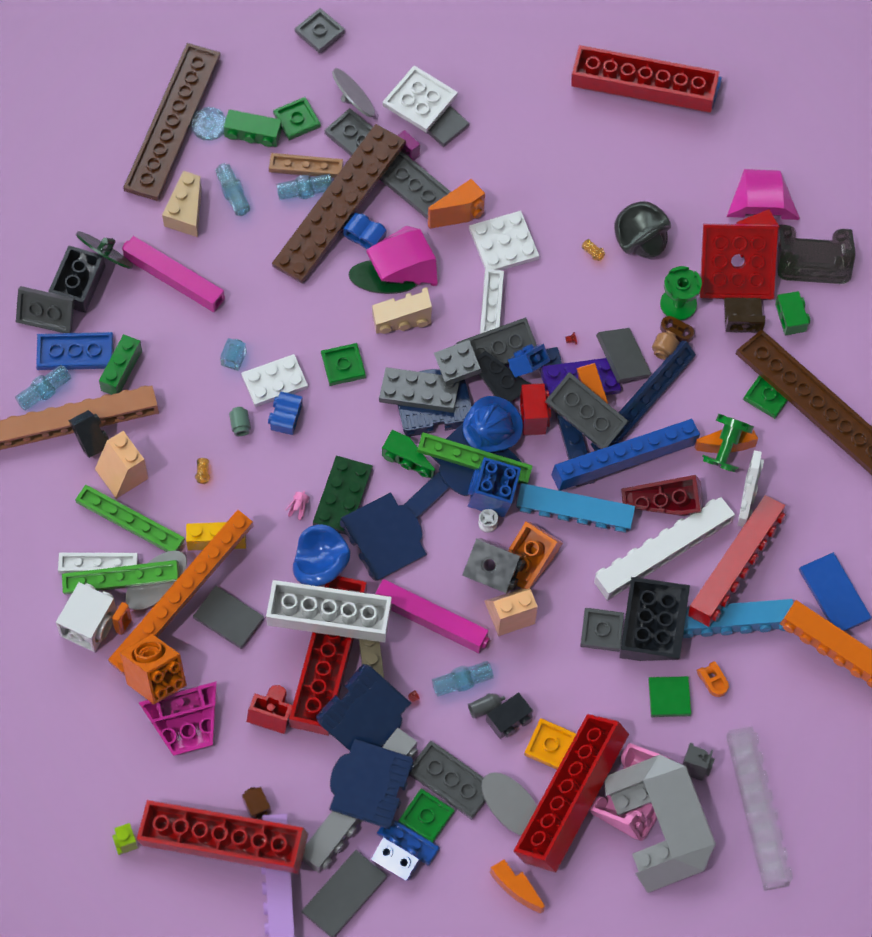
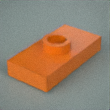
(121, 618)

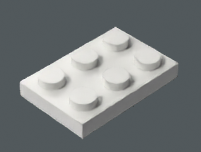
(269, 379)

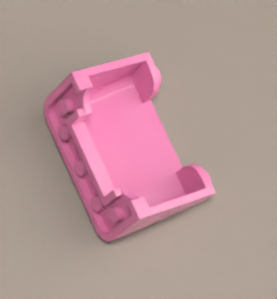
(635, 822)

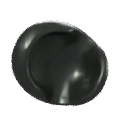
(642, 229)

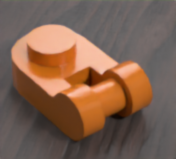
(716, 685)

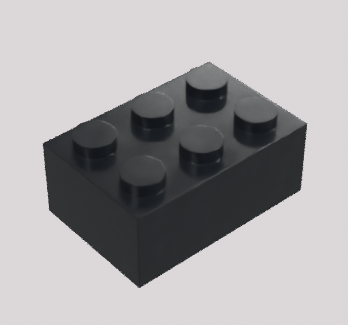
(78, 276)

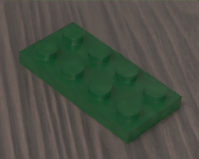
(342, 492)

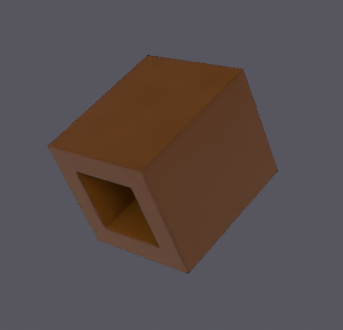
(256, 803)

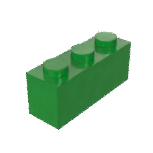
(252, 128)
(120, 365)

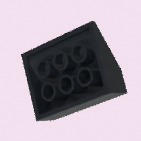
(654, 620)

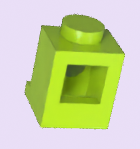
(124, 839)

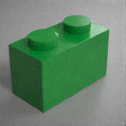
(792, 313)

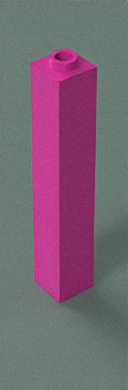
(173, 274)
(434, 617)

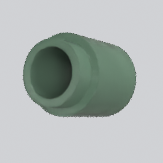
(239, 421)

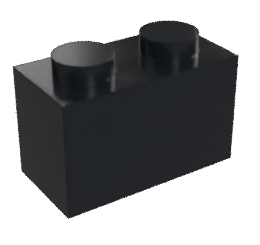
(89, 433)
(509, 716)

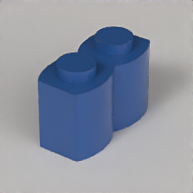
(364, 231)
(286, 413)

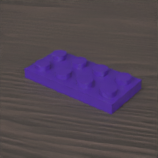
(554, 374)

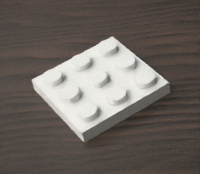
(420, 99)
(504, 242)

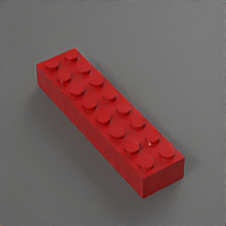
(645, 78)
(322, 669)
(571, 793)
(222, 836)

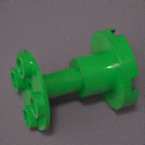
(680, 293)
(730, 435)

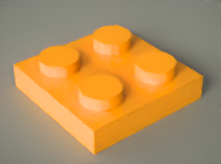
(549, 743)

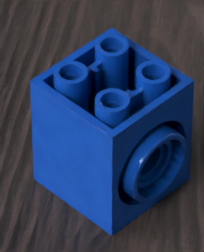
(493, 486)

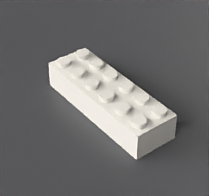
(328, 611)

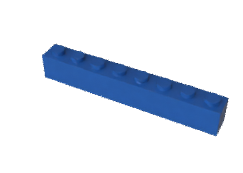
(625, 454)

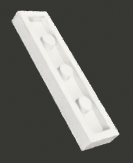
(491, 300)
(92, 561)

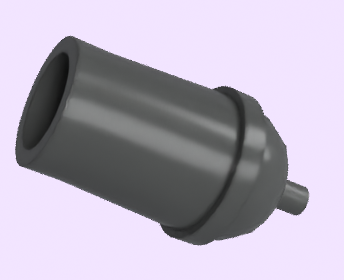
(485, 705)

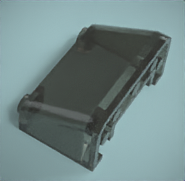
(815, 259)

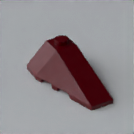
(672, 496)

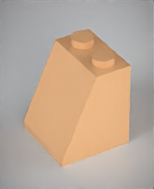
(121, 465)
(512, 610)

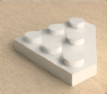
(750, 487)

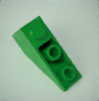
(403, 451)

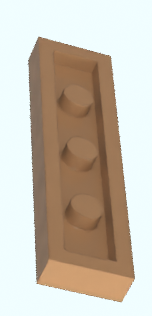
(304, 165)

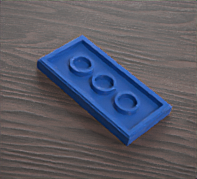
(74, 350)
(835, 592)

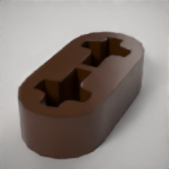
(678, 328)

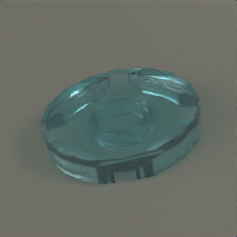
(208, 123)

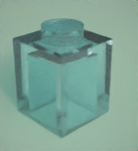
(233, 354)

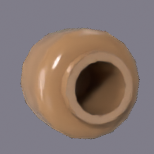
(664, 344)

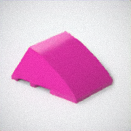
(762, 191)
(404, 258)
(184, 718)

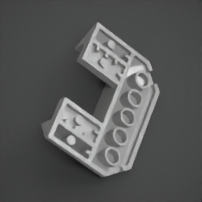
(679, 815)

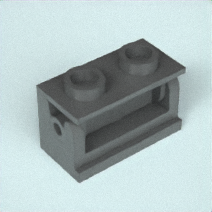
(698, 762)

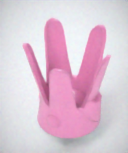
(300, 500)

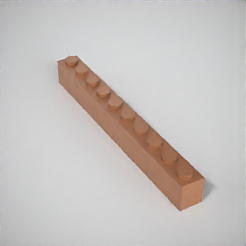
(54, 421)

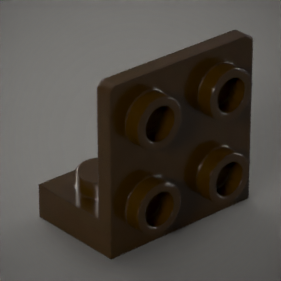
(743, 315)

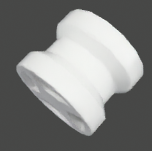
(485, 516)

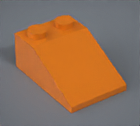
(458, 206)
(538, 549)

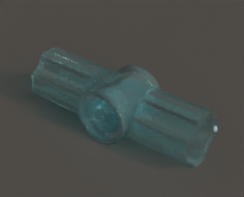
(303, 186)
(232, 189)
(43, 387)
(462, 678)

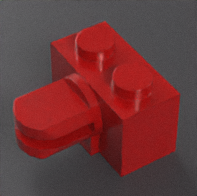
(270, 710)

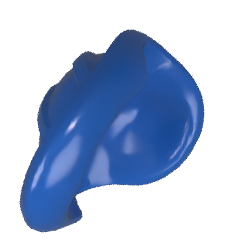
(492, 424)
(320, 555)

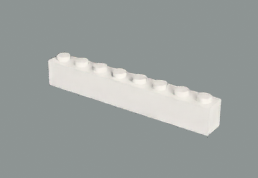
(663, 548)

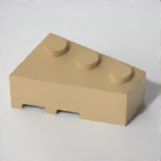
(184, 205)
(403, 313)

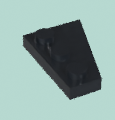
(499, 377)

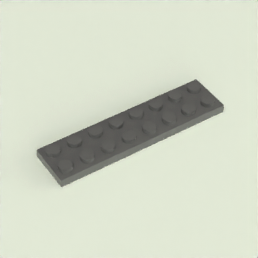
(402, 176)

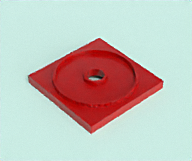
(752, 278)

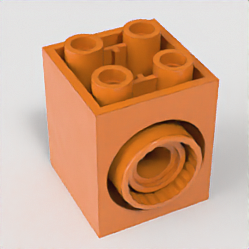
(153, 669)

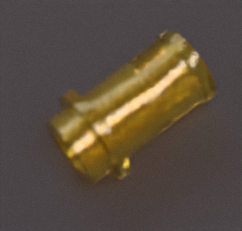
(596, 252)
(202, 471)

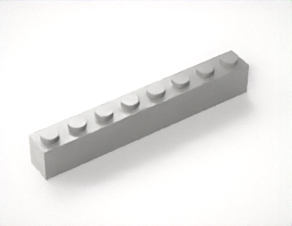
(338, 827)

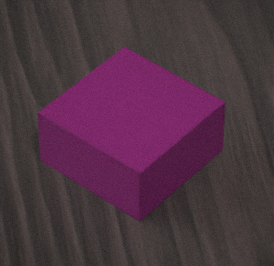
(412, 147)

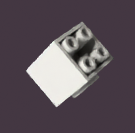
(87, 616)

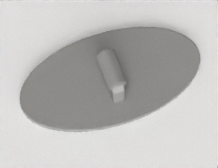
(352, 93)
(146, 596)
(508, 801)

